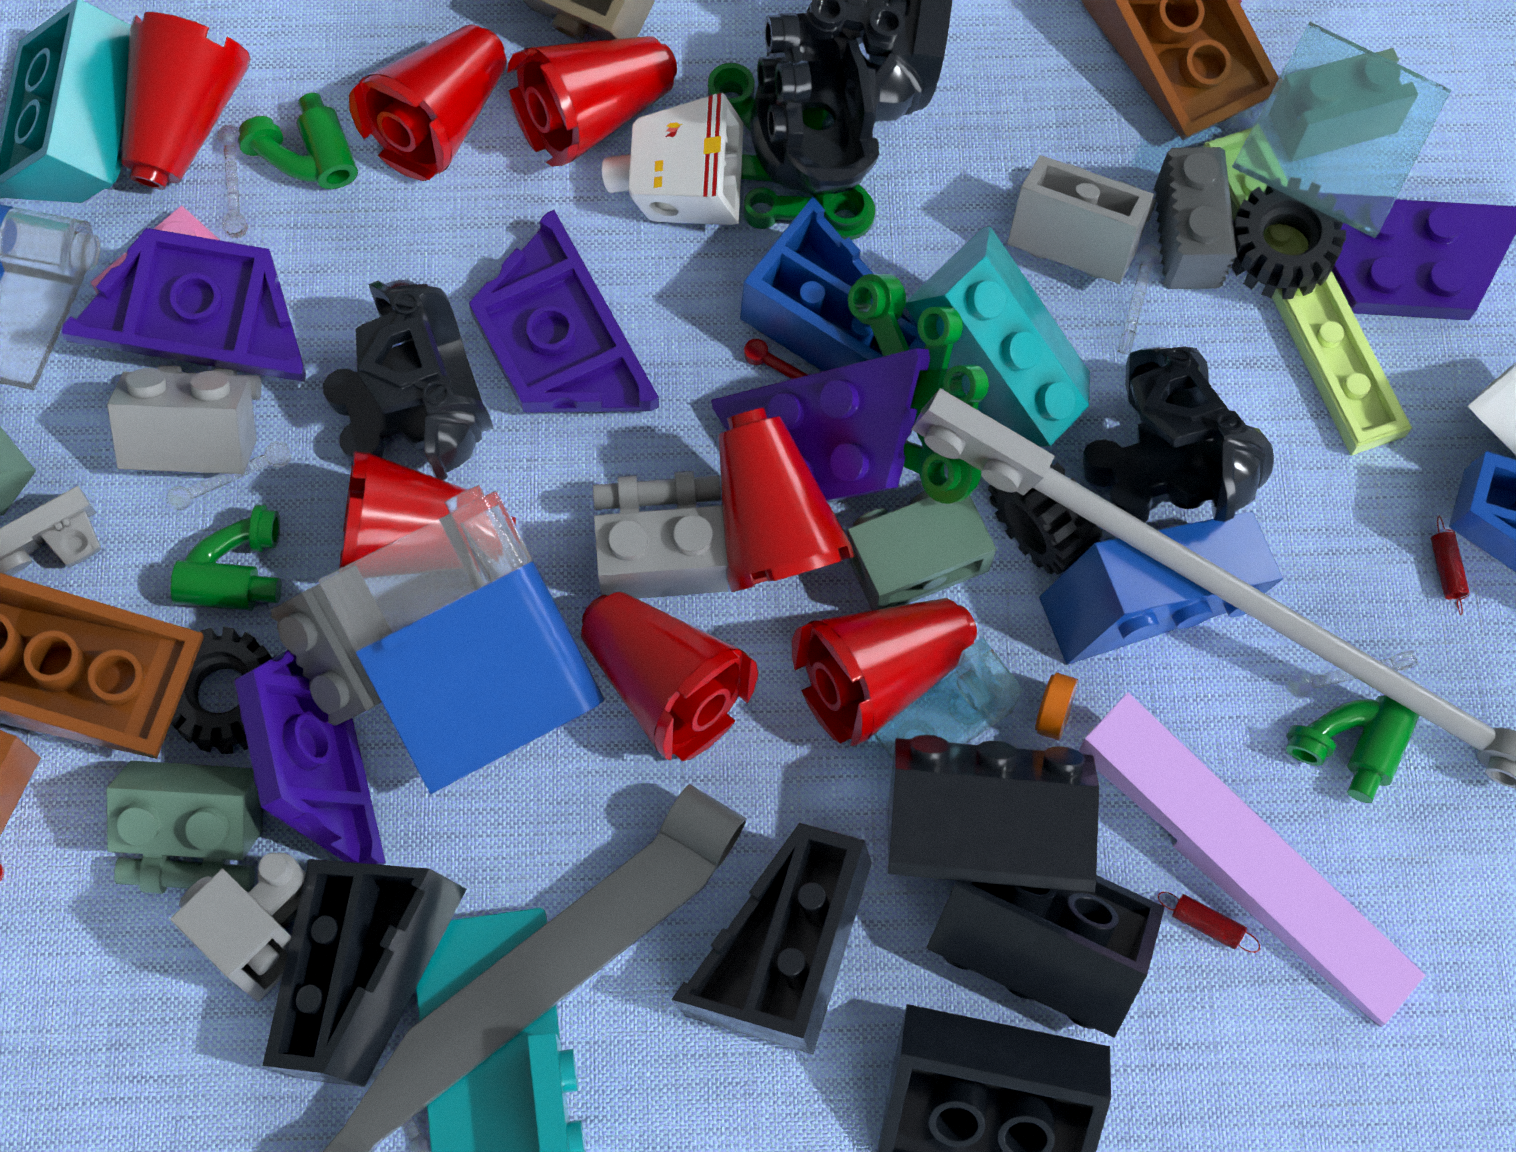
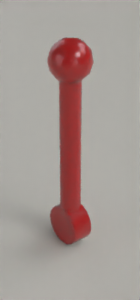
(757, 353)

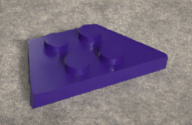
(1425, 259)
(194, 305)
(558, 332)
(844, 420)
(304, 765)

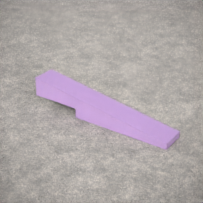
(1250, 860)

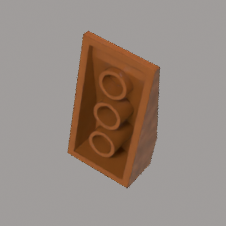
(1189, 56)
(89, 668)

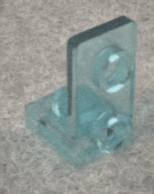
(961, 704)

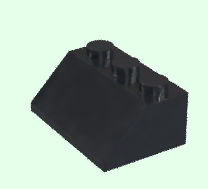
(993, 814)
(1054, 945)
(992, 1088)

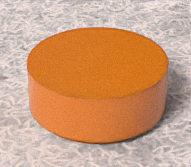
(1056, 706)

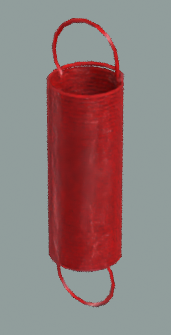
(1450, 565)
(1209, 921)

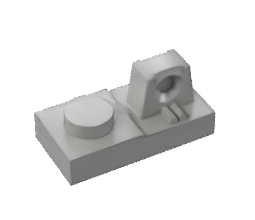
(59, 523)

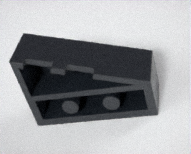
(786, 944)
(354, 965)

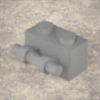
(1080, 219)
(184, 420)
(660, 549)
(243, 929)

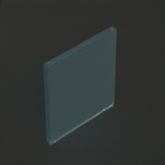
(1342, 129)

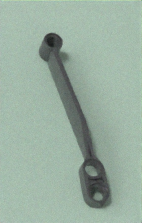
(546, 967)

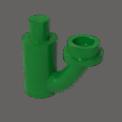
(326, 146)
(228, 586)
(1379, 748)

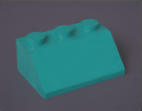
(65, 107)
(1030, 365)

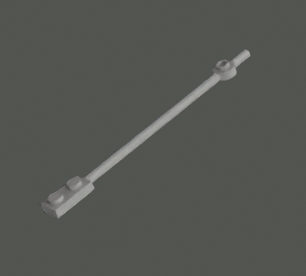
(1018, 465)

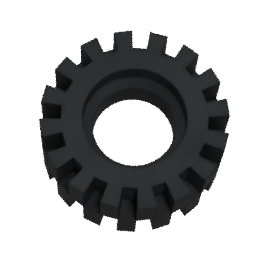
(1280, 269)
(1044, 527)
(217, 653)

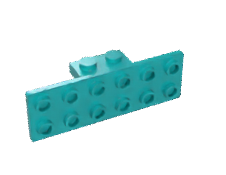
(521, 1090)

